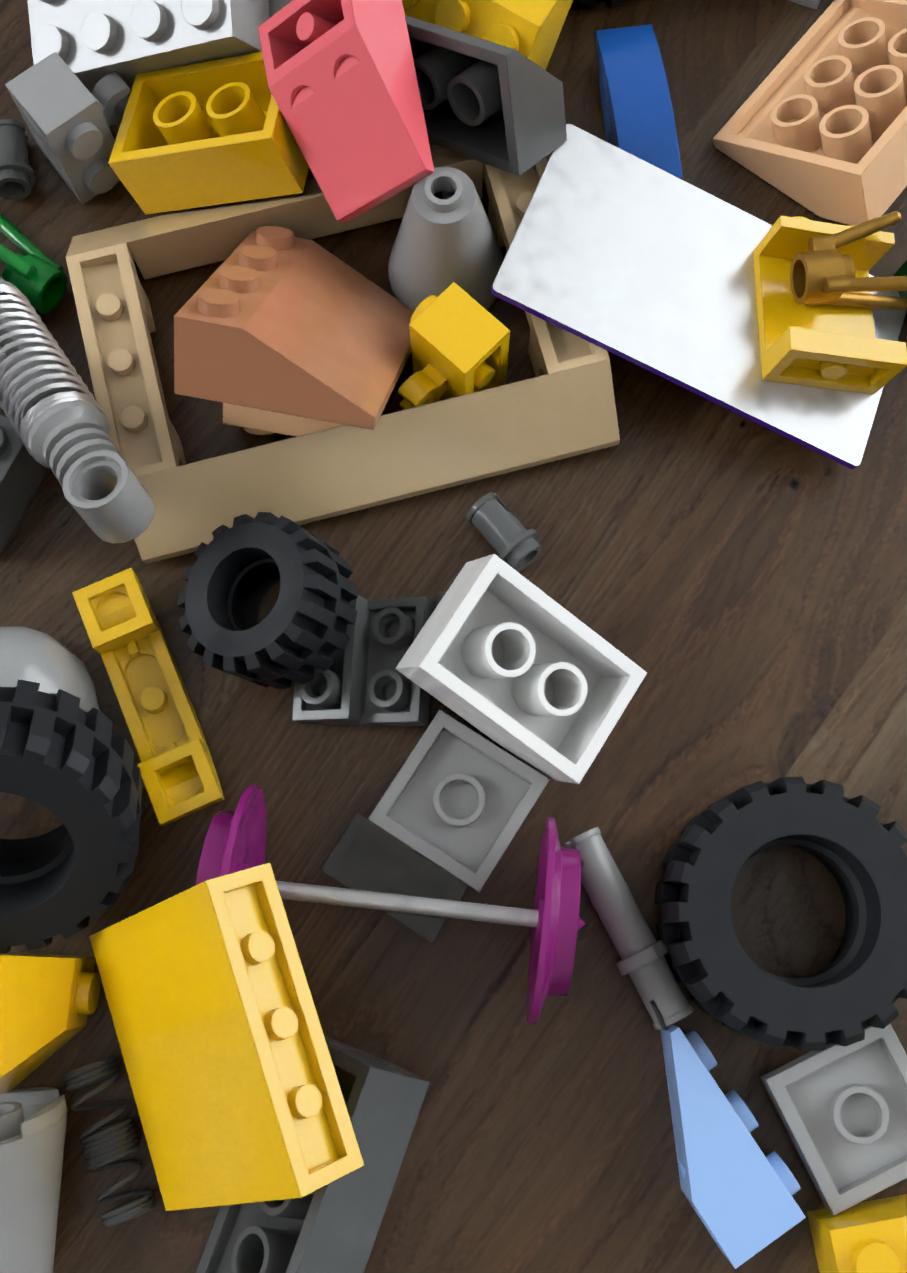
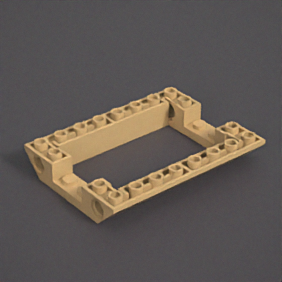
(340, 468)

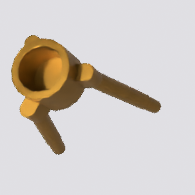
(830, 279)

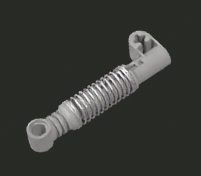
(65, 424)

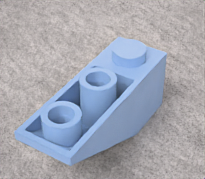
(721, 1169)

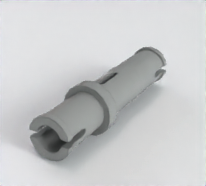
(639, 951)

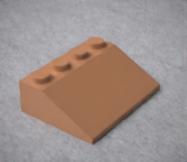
(292, 334)

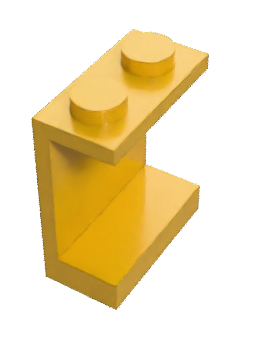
(819, 342)

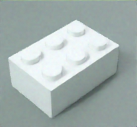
(522, 670)

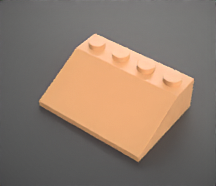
(832, 114)

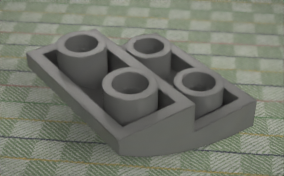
(363, 680)

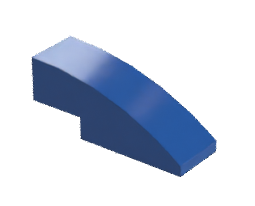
(637, 96)

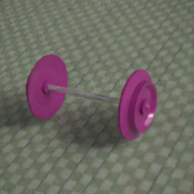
(239, 842)

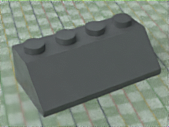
(486, 98)
(340, 1221)

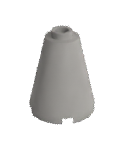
(444, 242)
(30, 1177)

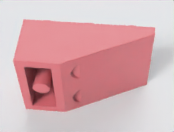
(349, 97)

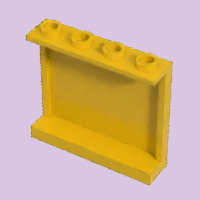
(225, 1046)

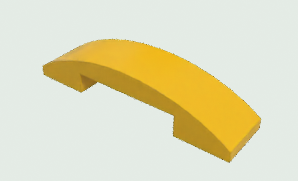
(151, 696)

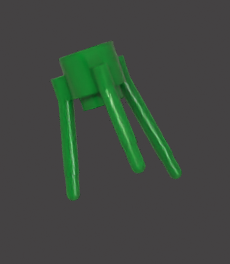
(32, 274)

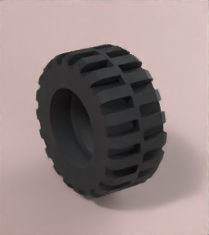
(91, 784)
(871, 871)

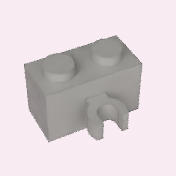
(72, 122)

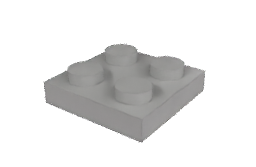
(459, 800)
(847, 1115)

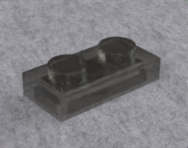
(378, 862)

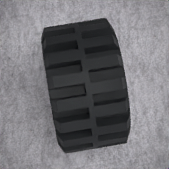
(233, 579)

